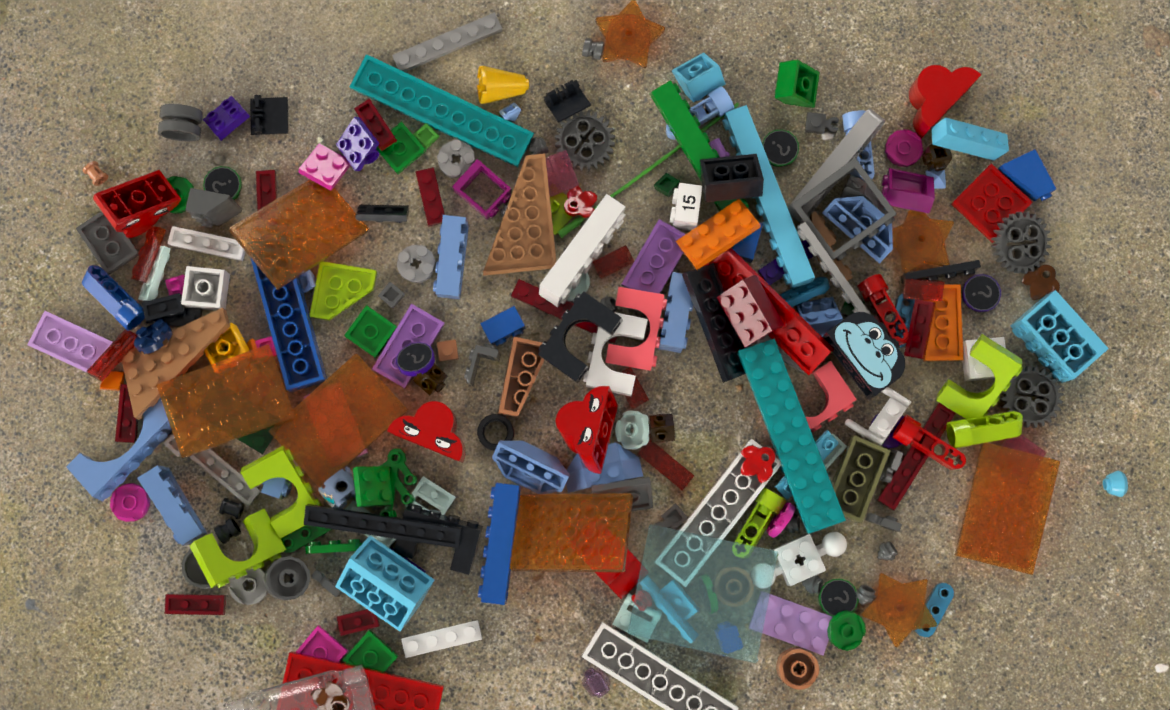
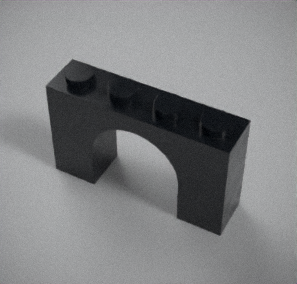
(584, 310)
(470, 536)

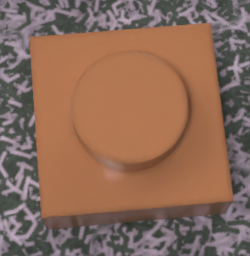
(447, 350)

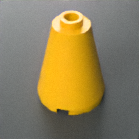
(499, 84)

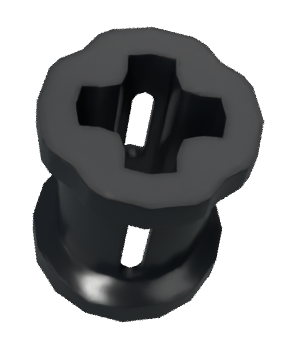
(231, 508)

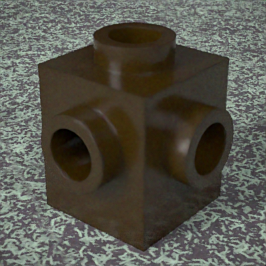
(936, 157)
(432, 380)
(661, 428)

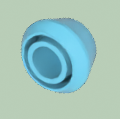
(1116, 483)

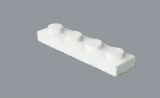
(206, 243)
(441, 638)

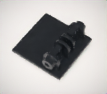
(566, 102)
(269, 115)

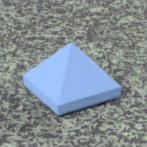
(510, 112)
(939, 178)
(307, 281)

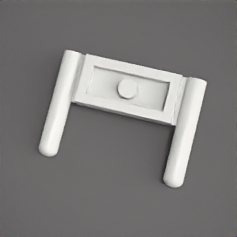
(885, 420)

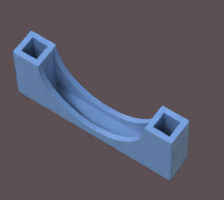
(104, 477)

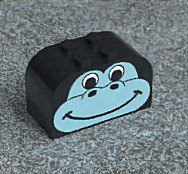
(866, 352)

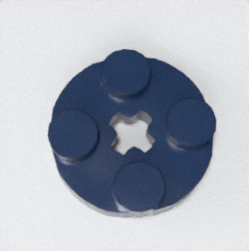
(151, 338)

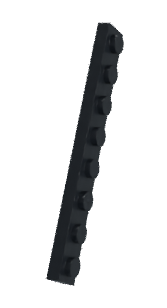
(382, 526)

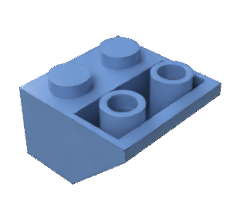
(820, 314)

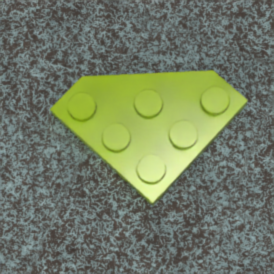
(339, 288)

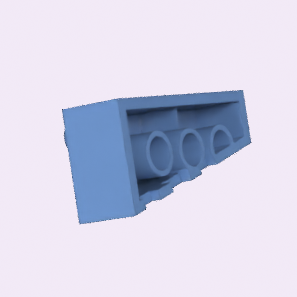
(451, 257)
(676, 316)
(172, 504)

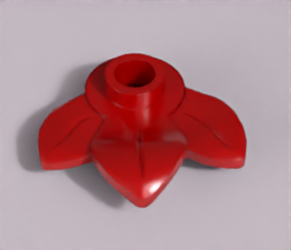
(582, 201)
(755, 464)

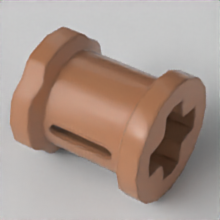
(95, 173)

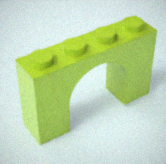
(975, 404)
(280, 464)
(220, 569)

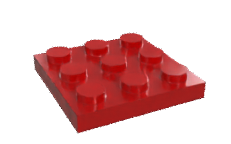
(990, 200)

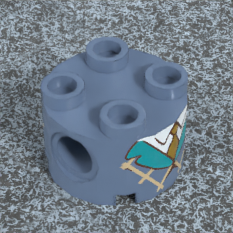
(332, 495)

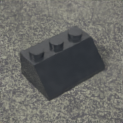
(731, 178)

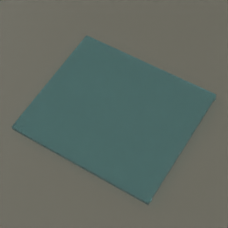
(703, 593)

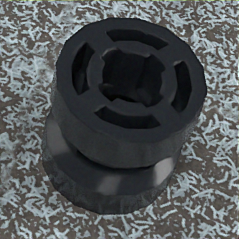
(227, 530)

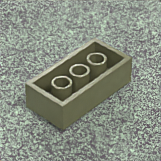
(858, 476)

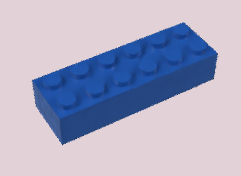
(500, 544)

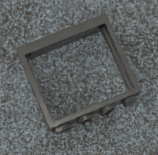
(827, 183)

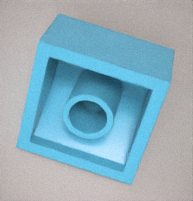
(699, 77)

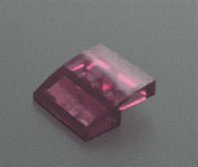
(560, 173)

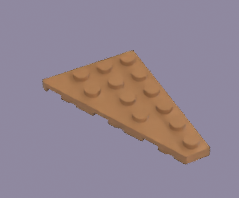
(526, 229)
(171, 360)

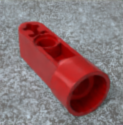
(875, 290)
(910, 432)

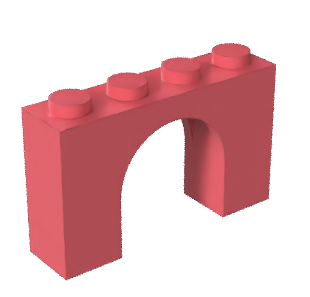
(642, 355)
(836, 392)

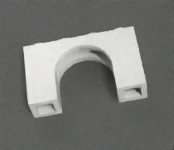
(598, 372)

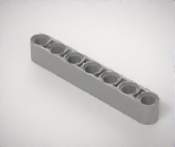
(848, 149)

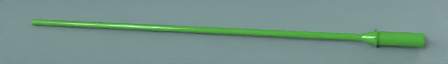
(577, 221)

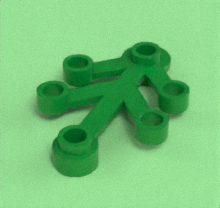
(396, 482)

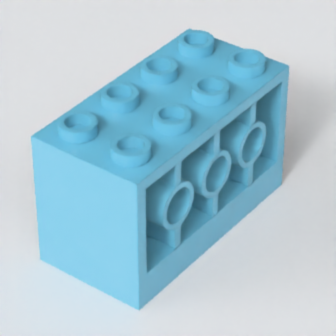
(1058, 337)
(384, 583)

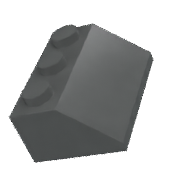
(211, 207)

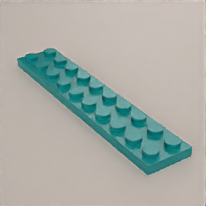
(441, 110)
(791, 436)

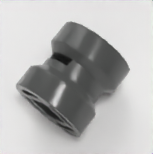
(593, 48)

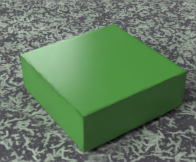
(426, 135)

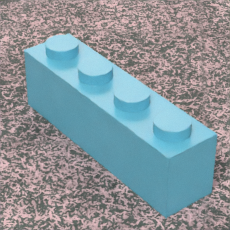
(969, 139)

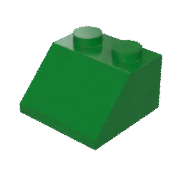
(797, 84)

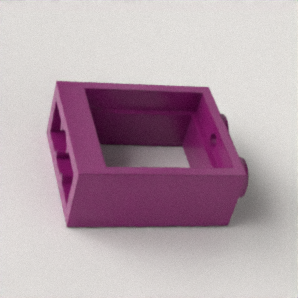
(467, 178)
(908, 190)

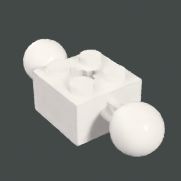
(832, 544)

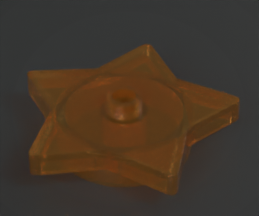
(626, 47)
(931, 250)
(897, 623)

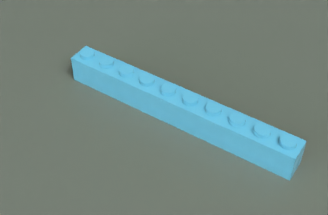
(772, 204)

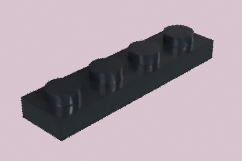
(948, 271)

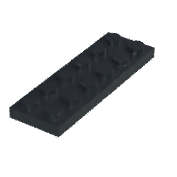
(720, 334)

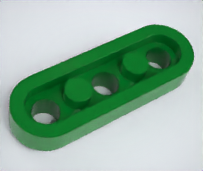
(299, 541)
(334, 546)

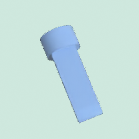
(716, 104)
(866, 162)

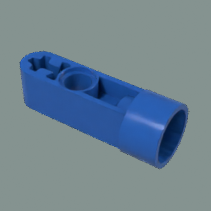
(113, 297)

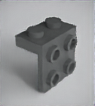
(488, 351)

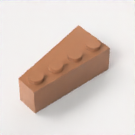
(520, 375)

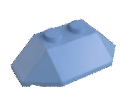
(856, 215)
(618, 466)
(530, 467)

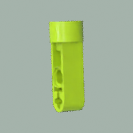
(984, 429)
(767, 504)

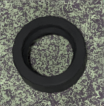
(490, 418)

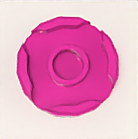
(904, 148)
(130, 502)
(780, 521)

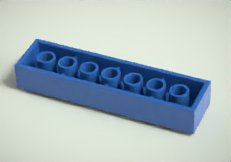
(291, 332)

